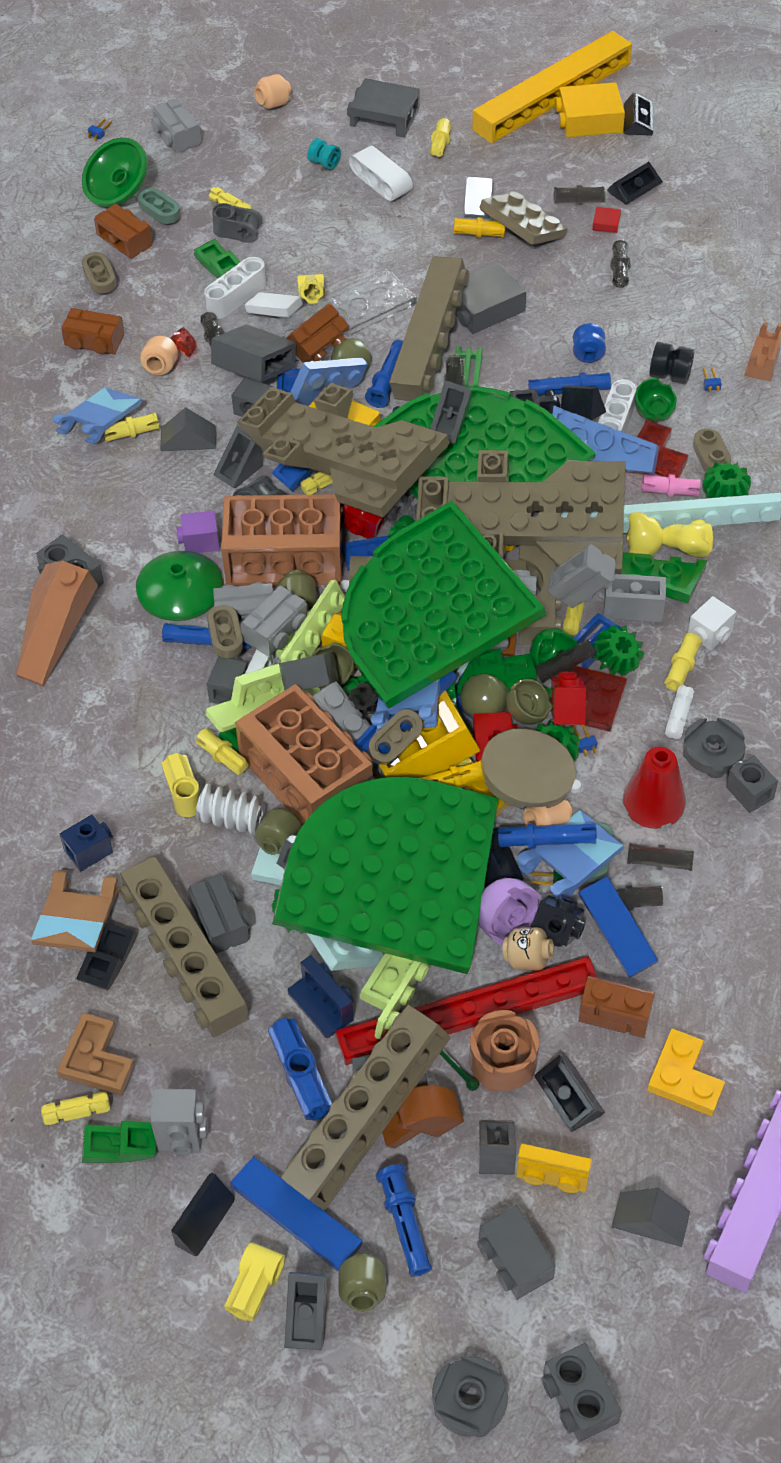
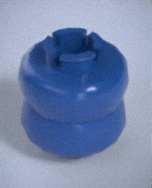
(589, 342)

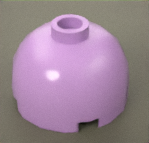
(507, 906)

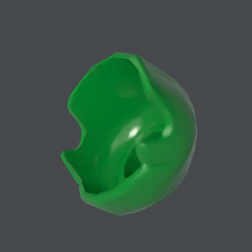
(655, 400)
(548, 643)

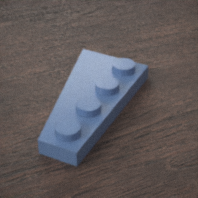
(610, 443)

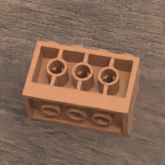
(279, 535)
(300, 752)

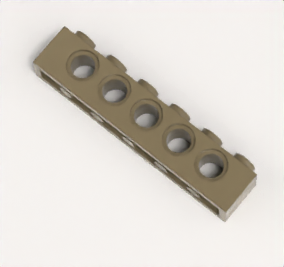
(215, 1014)
(365, 1125)

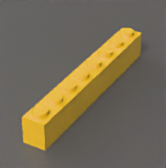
(538, 93)

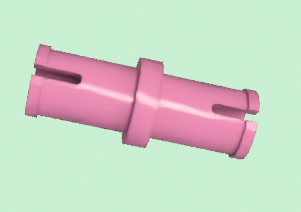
(670, 485)

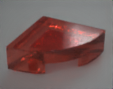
(184, 341)

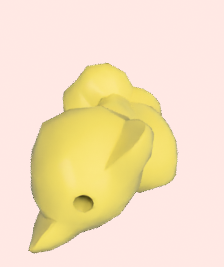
(647, 536)

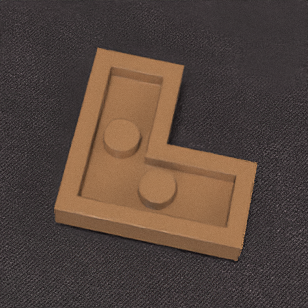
(89, 1063)

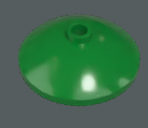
(114, 172)
(178, 585)

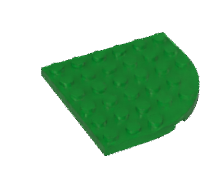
(496, 421)
(431, 604)
(392, 870)

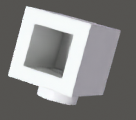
(712, 622)

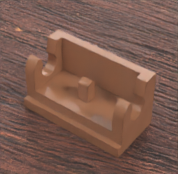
(764, 354)

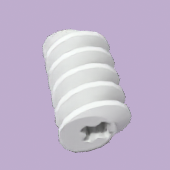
(229, 810)

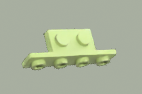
(308, 637)
(248, 694)
(392, 987)

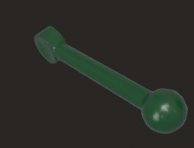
(471, 1083)

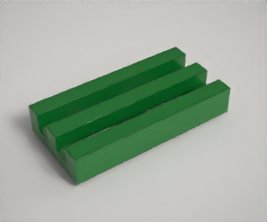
(468, 355)

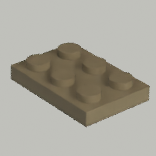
(523, 217)

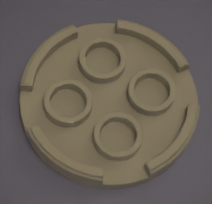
(528, 768)

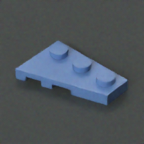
(318, 375)

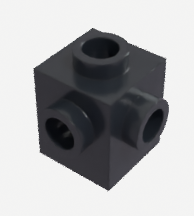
(560, 920)

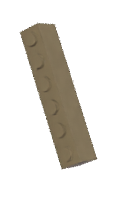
(429, 328)

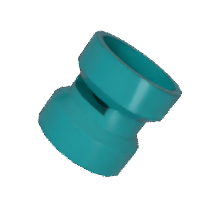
(325, 154)

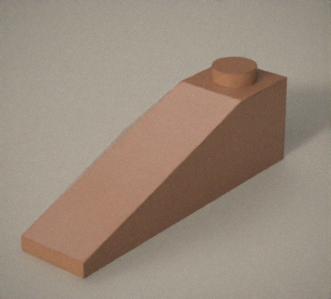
(52, 616)

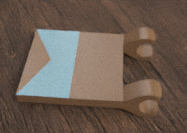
(74, 919)

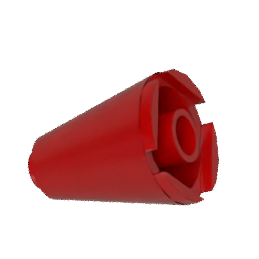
(656, 790)

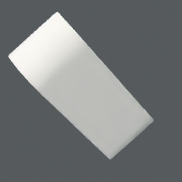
(380, 173)
(235, 287)
(619, 405)

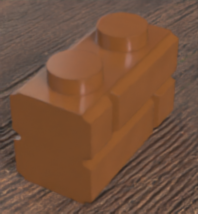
(123, 231)
(93, 331)
(318, 334)
(616, 1006)

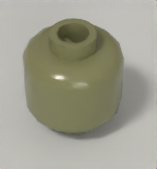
(302, 585)
(275, 828)
(362, 1282)

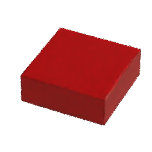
(606, 219)

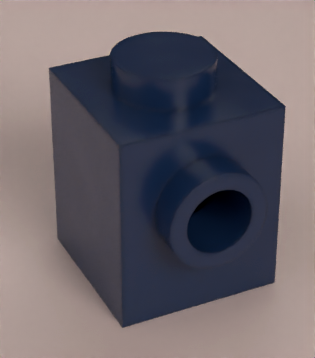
(87, 842)

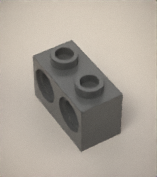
(65, 550)
(589, 1390)

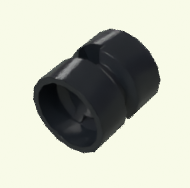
(671, 362)

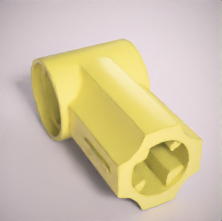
(311, 287)
(181, 784)
(257, 1272)

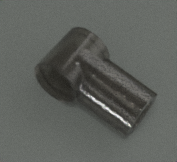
(364, 698)

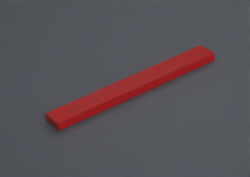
(466, 1009)

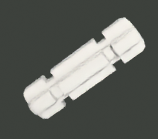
(679, 712)

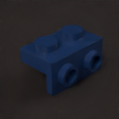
(321, 998)

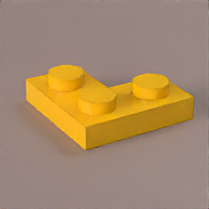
(678, 1081)

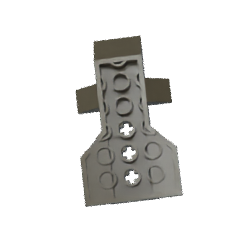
(366, 462)
(504, 508)

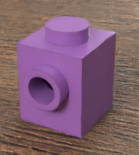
(198, 532)

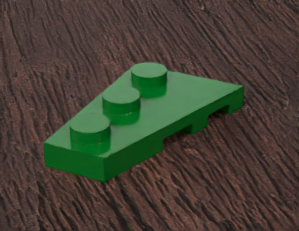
(680, 576)

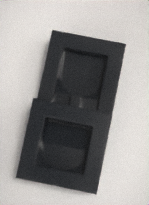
(111, 953)

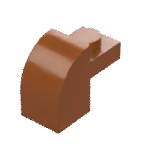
(426, 1111)

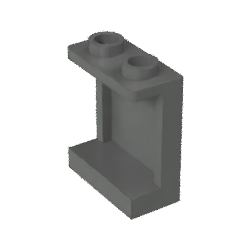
(385, 103)

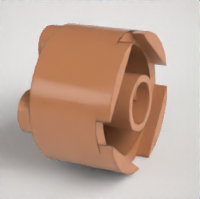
(503, 1051)

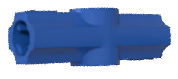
(307, 1084)

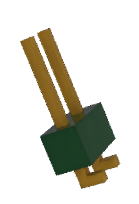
(556, 877)

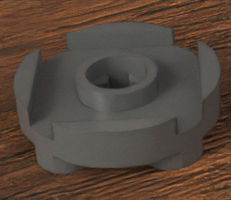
(712, 761)
(478, 1417)

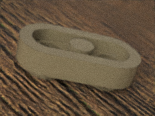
(99, 273)
(710, 448)
(227, 637)
(394, 737)

